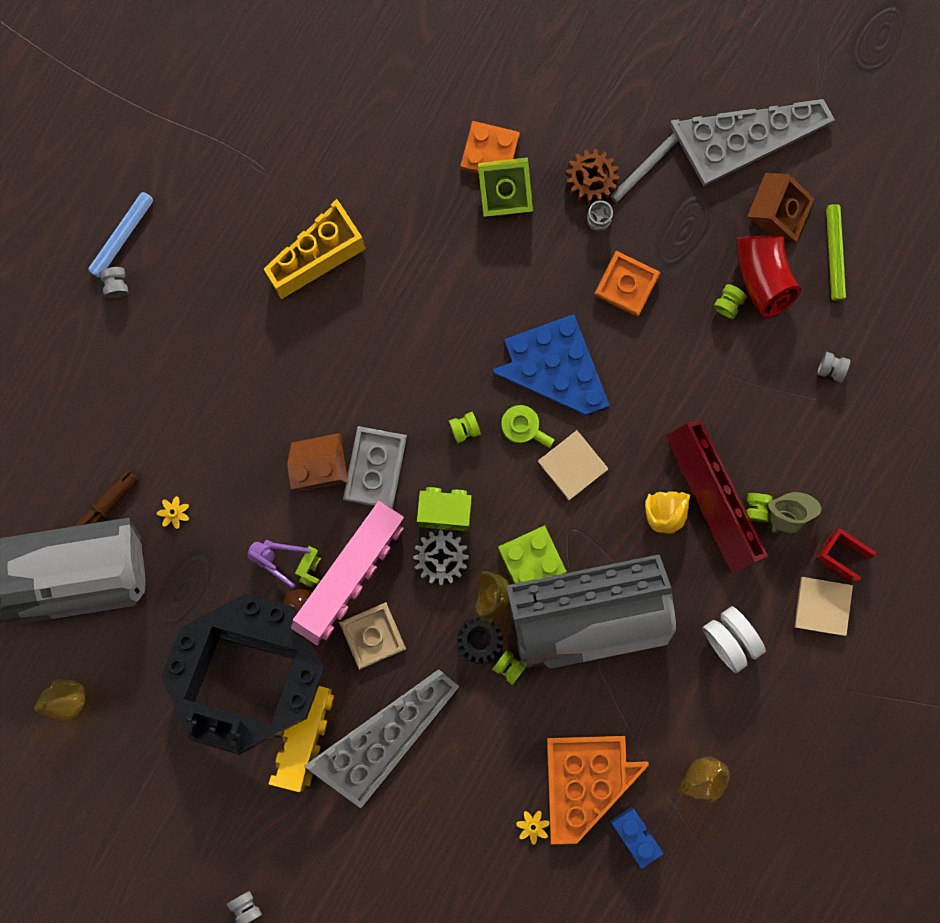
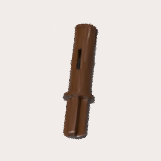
(108, 499)

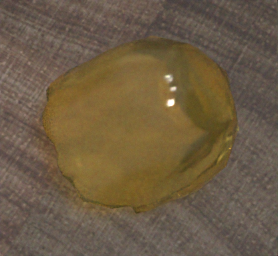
(492, 593)
(61, 700)
(706, 779)

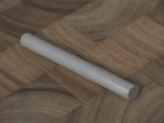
(644, 167)

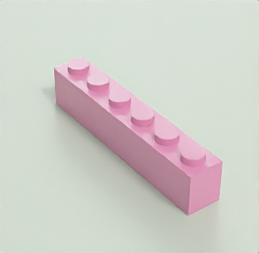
(347, 574)

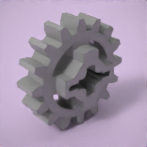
(428, 557)

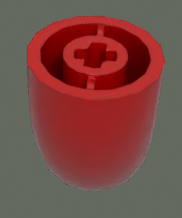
(767, 273)

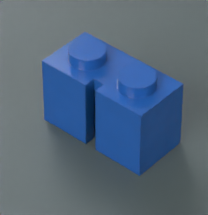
(640, 844)

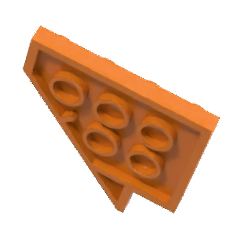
(585, 781)

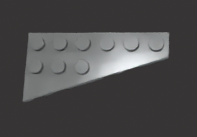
(738, 138)
(371, 751)

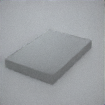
(375, 467)

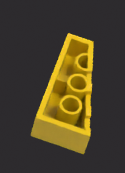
(315, 251)
(302, 745)

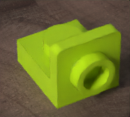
(309, 563)

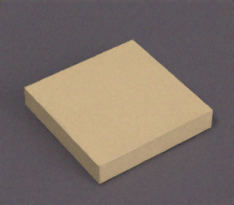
(572, 465)
(823, 606)
(372, 636)

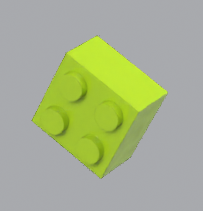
(505, 187)
(444, 510)
(531, 557)

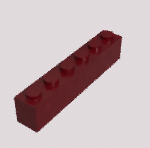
(716, 495)

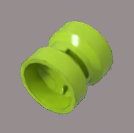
(730, 301)
(470, 425)
(758, 507)
(515, 669)

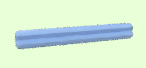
(121, 234)

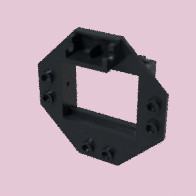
(257, 625)

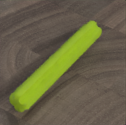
(835, 249)

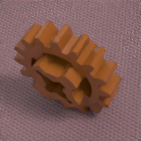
(599, 181)

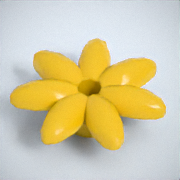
(167, 512)
(533, 821)

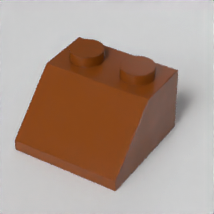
(781, 206)
(317, 463)

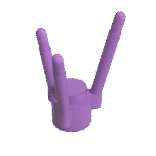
(264, 556)

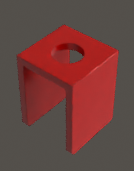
(852, 543)

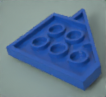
(555, 366)

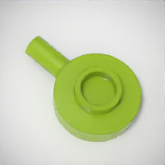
(521, 425)

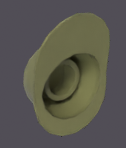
(792, 512)

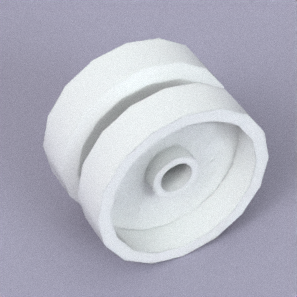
(734, 639)

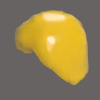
(667, 511)

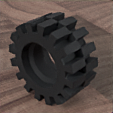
(465, 633)

